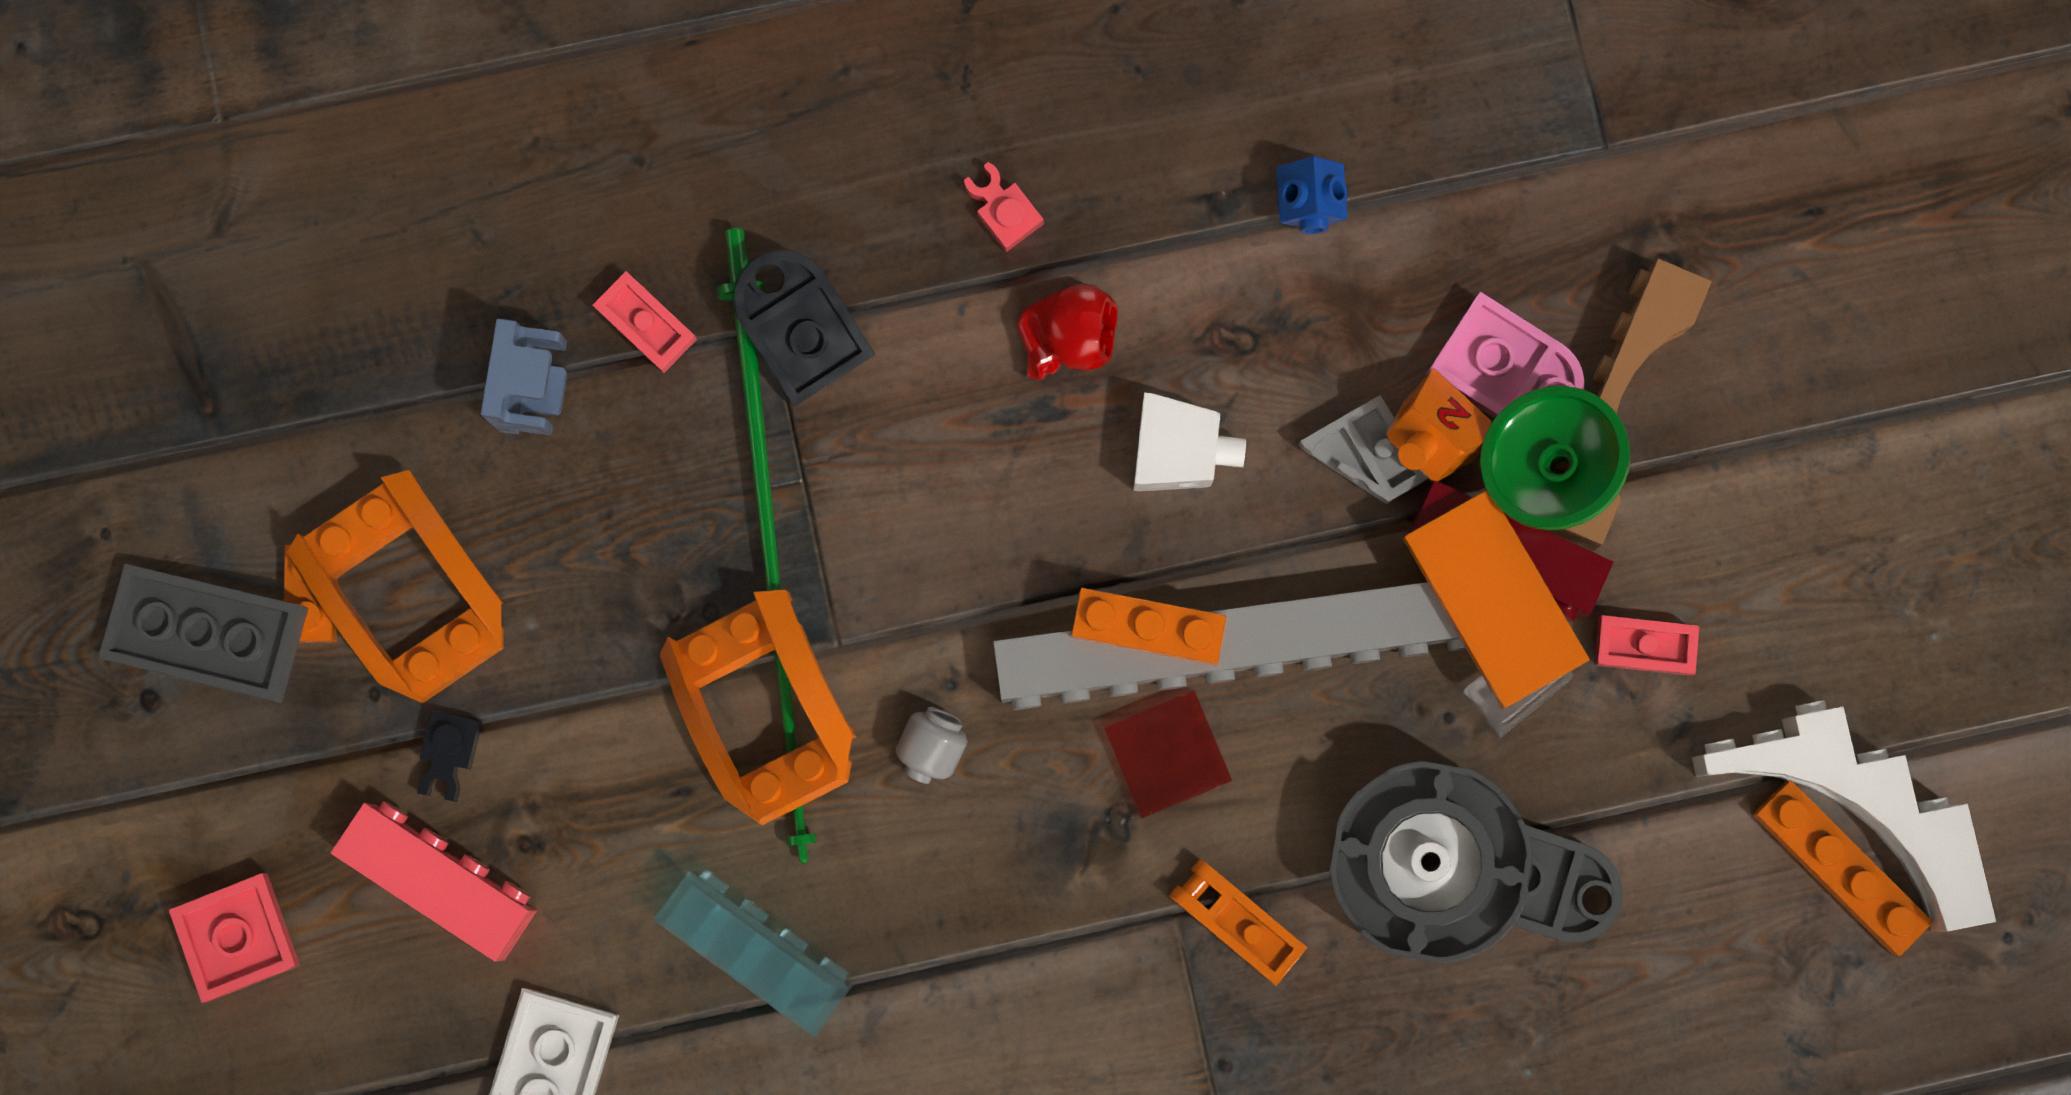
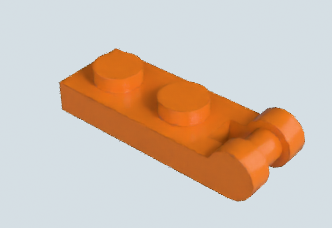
(1239, 923)

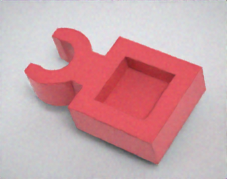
(1007, 212)

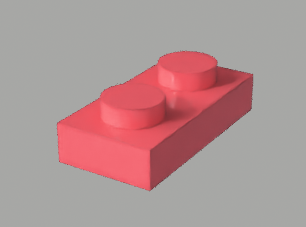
(645, 322)
(1646, 645)

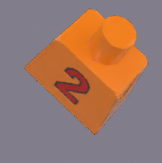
(1437, 428)

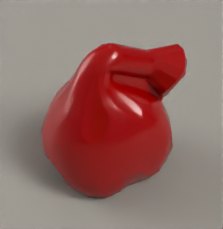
(1069, 329)

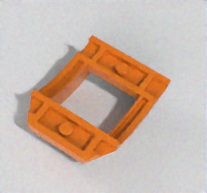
(365, 530)
(730, 644)

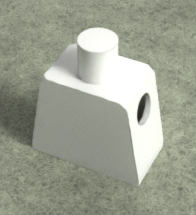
(1181, 446)

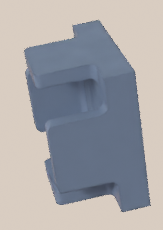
(523, 379)

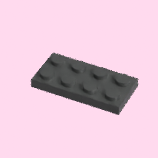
(203, 633)

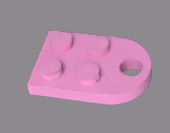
(1502, 357)

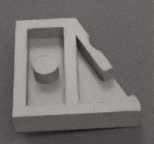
(1362, 453)

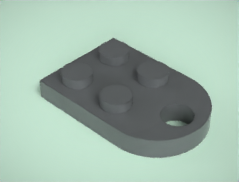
(1556, 887)

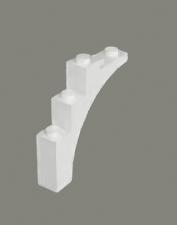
(1932, 844)

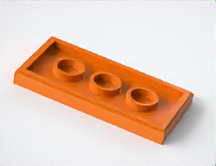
(1495, 599)

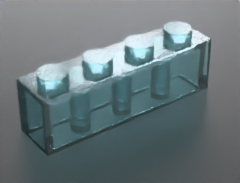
(753, 952)

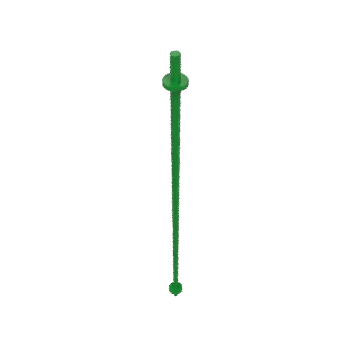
(756, 430)

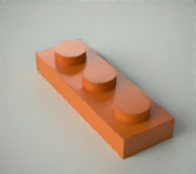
(1149, 626)

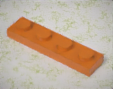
(1842, 868)

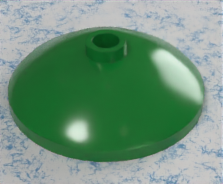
(1537, 435)

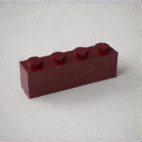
(1568, 570)

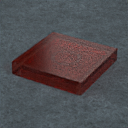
(1168, 754)

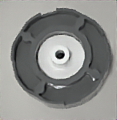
(1383, 850)

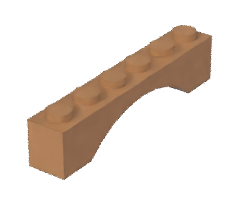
(1662, 310)

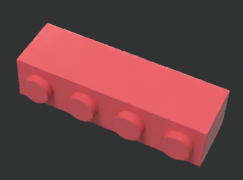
(434, 881)

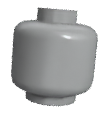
(931, 745)

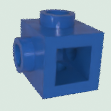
(1312, 194)

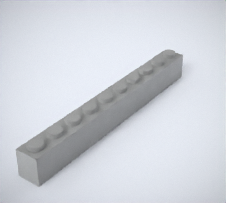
(1253, 638)

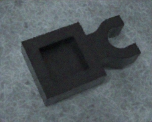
(449, 745)

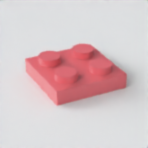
(234, 937)

